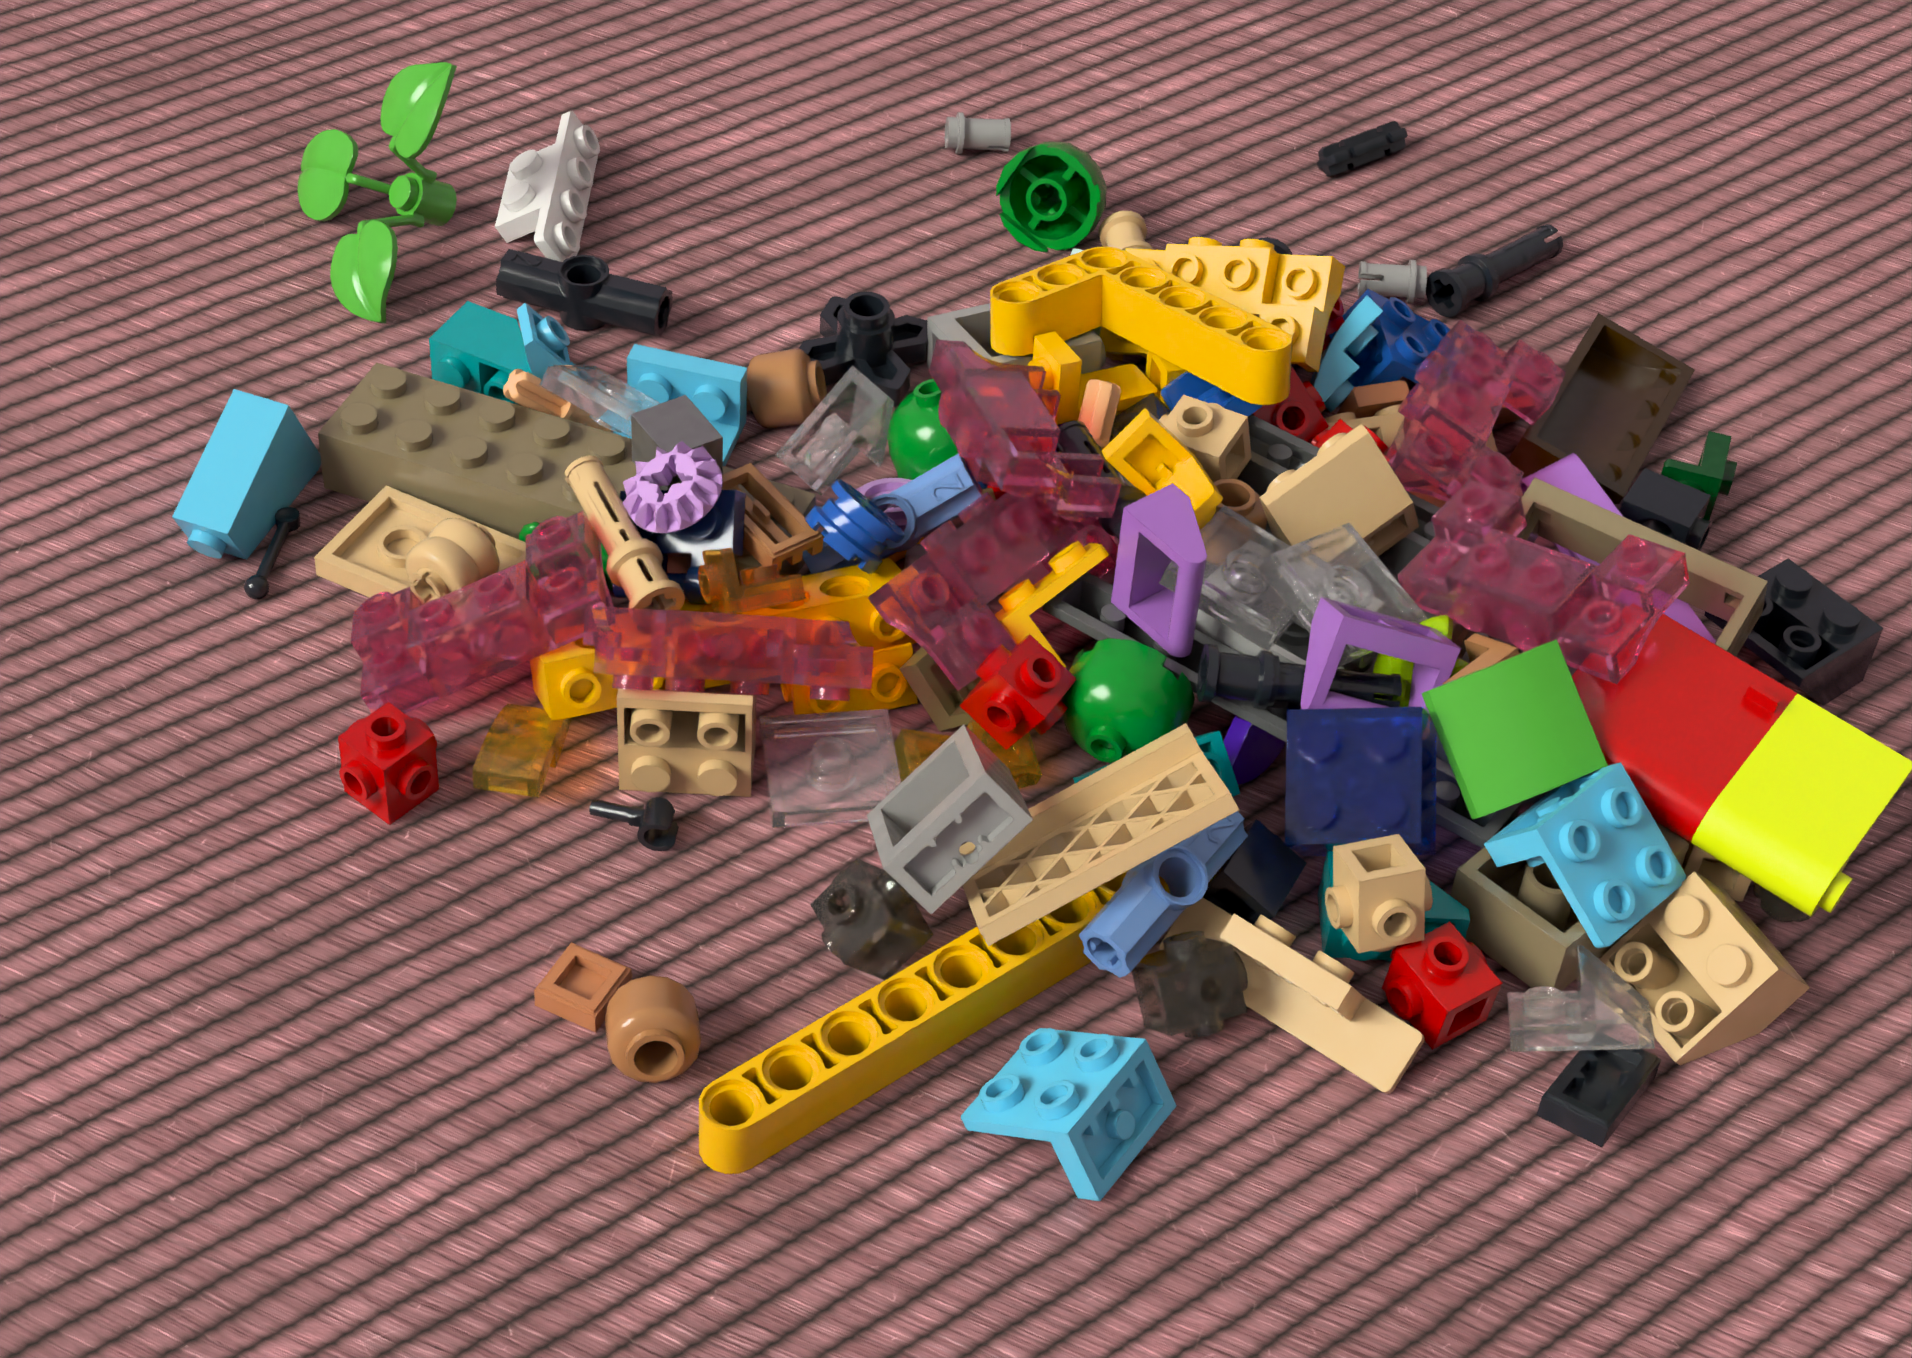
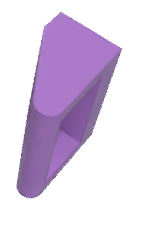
(1151, 537)
(1344, 624)

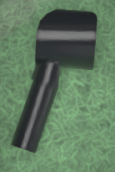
(655, 820)

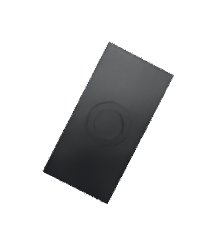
(1598, 1091)

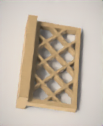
(1098, 832)

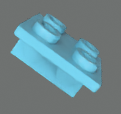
(711, 385)
(1598, 850)
(1082, 1093)

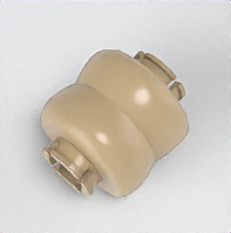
(450, 559)

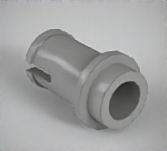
(977, 133)
(1394, 280)

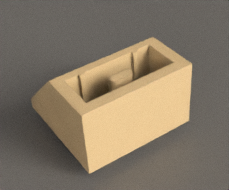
(1341, 486)
(686, 741)
(1704, 971)

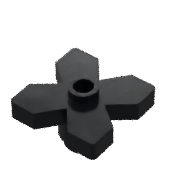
(870, 338)

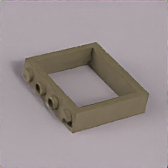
(1597, 532)

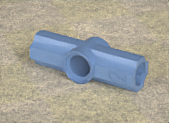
(927, 504)
(1142, 907)

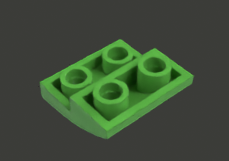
(1514, 729)

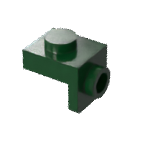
(1713, 473)

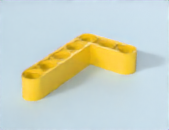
(1150, 310)

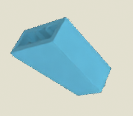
(245, 475)

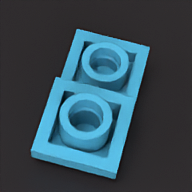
(543, 340)
(1335, 364)

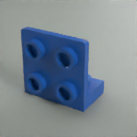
(1398, 347)

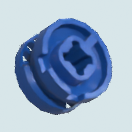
(854, 526)

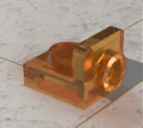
(758, 587)

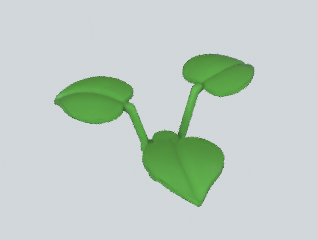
(367, 260)

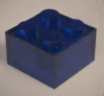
(1360, 778)

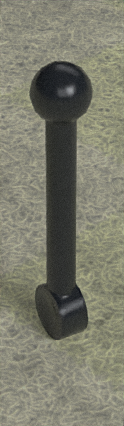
(286, 520)

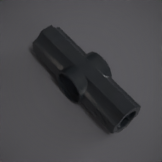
(584, 292)

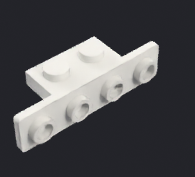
(551, 191)

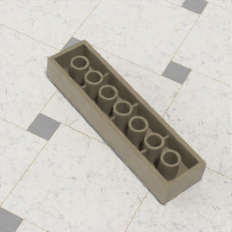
(478, 455)

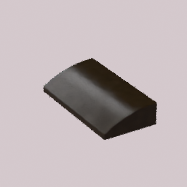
(1606, 407)

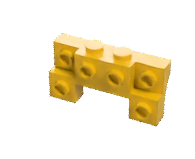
(1279, 288)

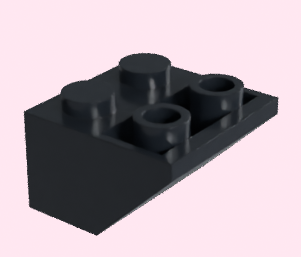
(1811, 633)

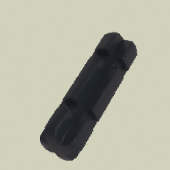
(1361, 148)

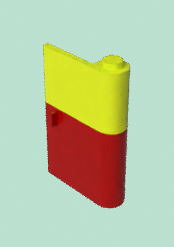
(1743, 764)

